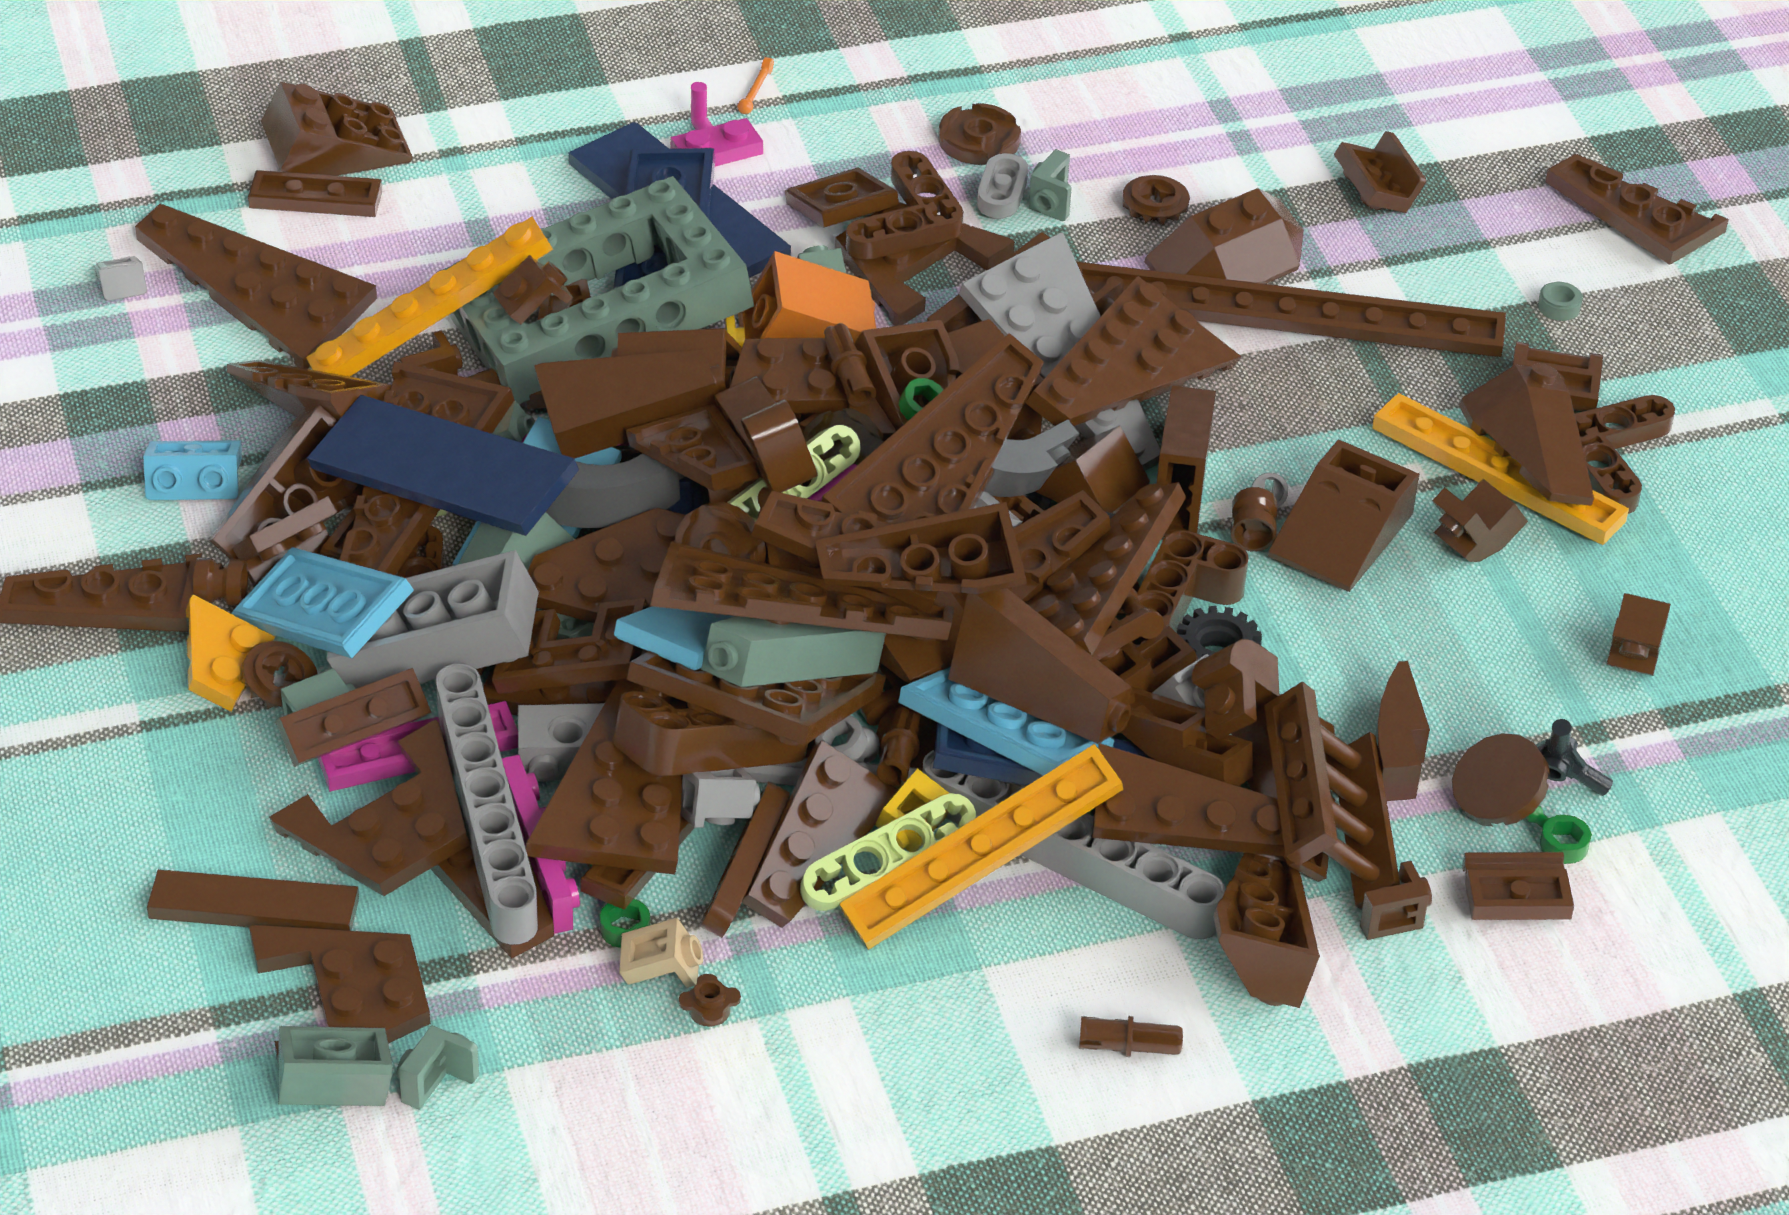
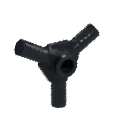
(1565, 761)

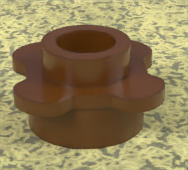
(709, 1001)

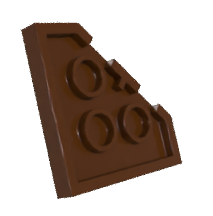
(605, 565)

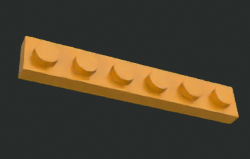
(431, 301)
(1476, 458)
(981, 846)

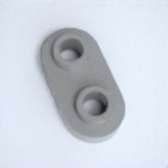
(1002, 186)

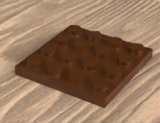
(789, 710)

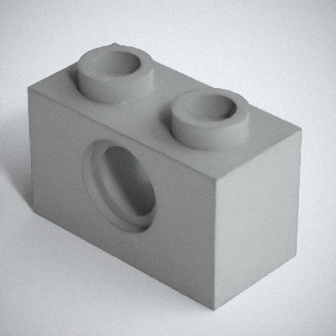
(552, 736)

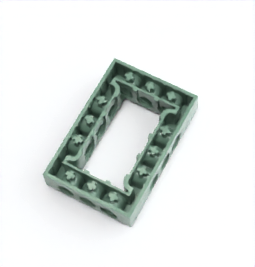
(695, 290)

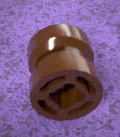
(1254, 519)
(215, 582)

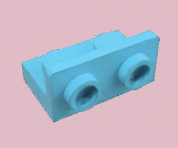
(192, 470)

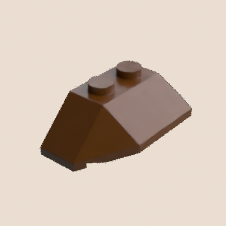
(1236, 240)

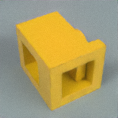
(913, 794)

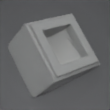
(121, 278)

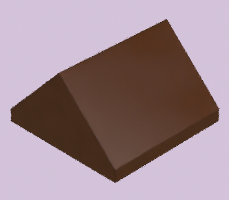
(1102, 468)

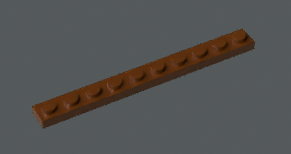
(1317, 311)

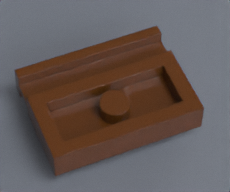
(1517, 886)

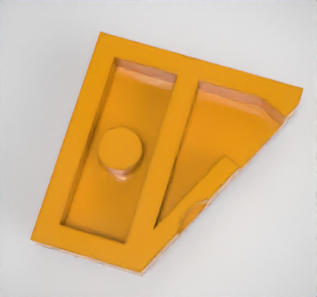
(217, 651)

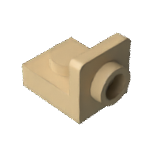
(660, 951)

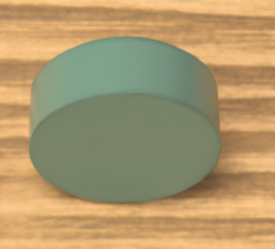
(1560, 301)

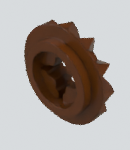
(1170, 194)
(263, 663)

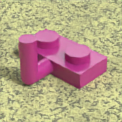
(730, 140)

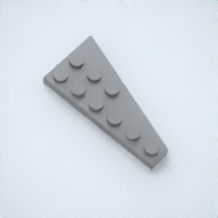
(1049, 309)

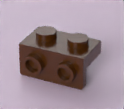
(1383, 174)

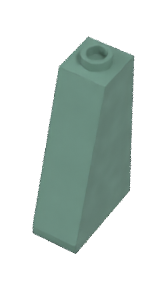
(770, 653)

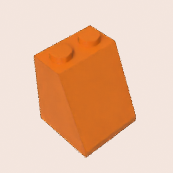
(804, 299)

